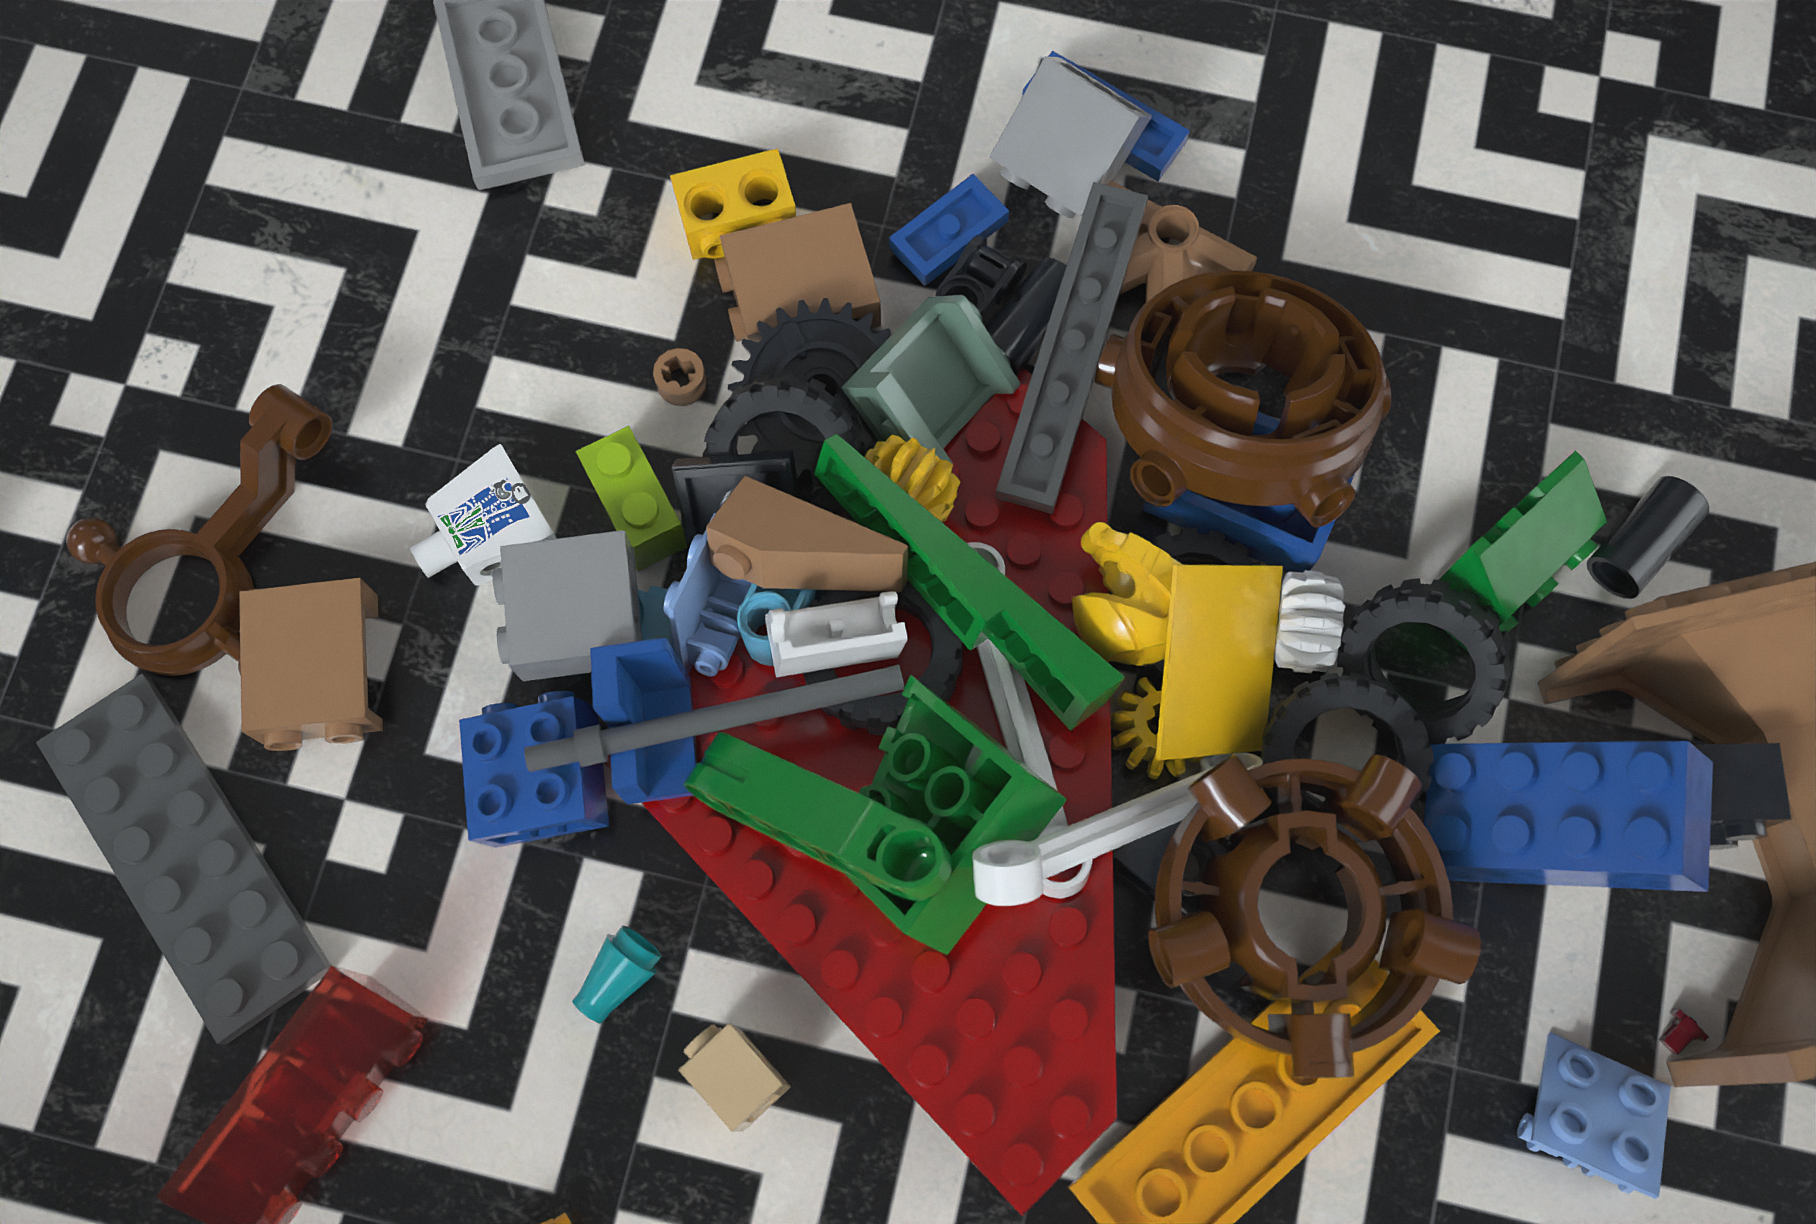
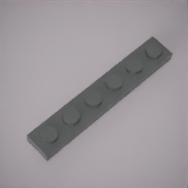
(1072, 348)

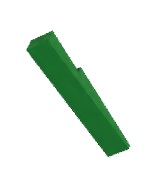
(970, 591)

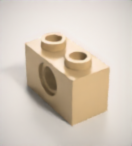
(732, 1076)

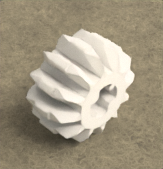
(1309, 621)

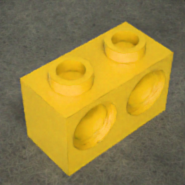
(731, 191)

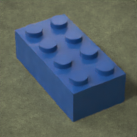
(1573, 813)

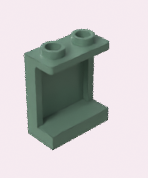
(931, 375)

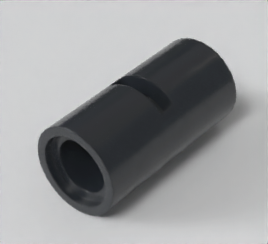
(1022, 323)
(1648, 537)

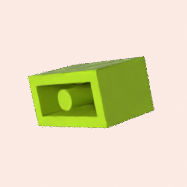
(633, 497)

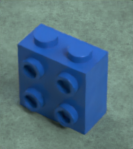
(522, 806)

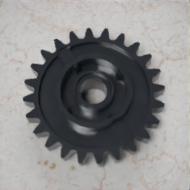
(812, 347)

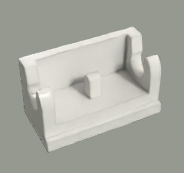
(835, 635)

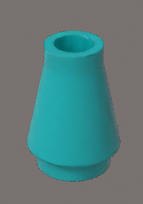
(617, 972)

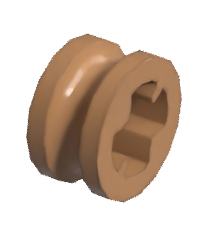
(689, 363)

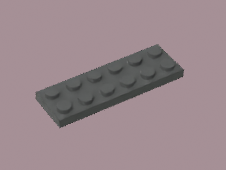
(184, 859)

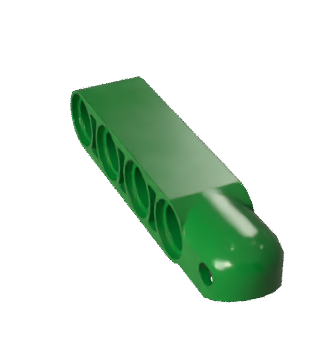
(820, 819)

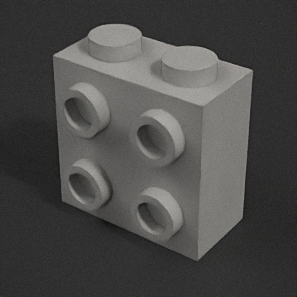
(1067, 136)
(564, 601)

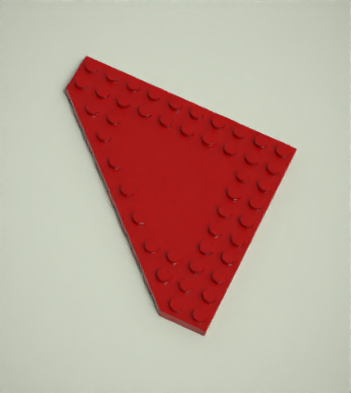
(1018, 1020)

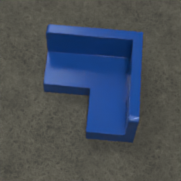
(637, 685)

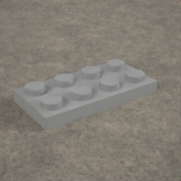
(508, 89)

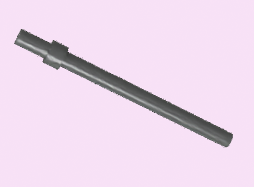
(593, 744)

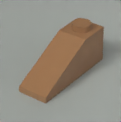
(799, 546)

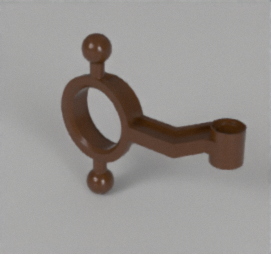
(281, 430)

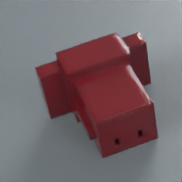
(1681, 1032)

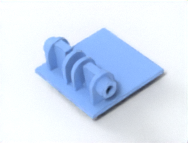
(704, 612)
(1599, 1117)

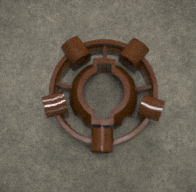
(1206, 430)
(1227, 924)

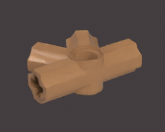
(1166, 264)

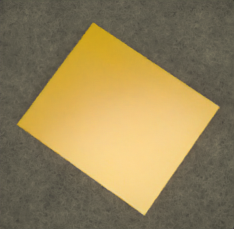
(1218, 659)

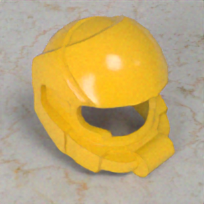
(1134, 619)

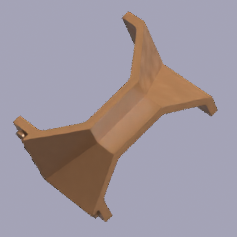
(1737, 670)

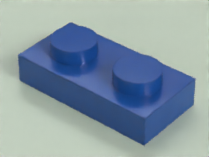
(945, 228)

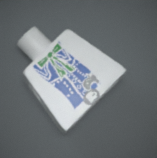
(477, 515)

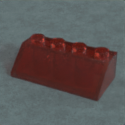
(297, 1104)

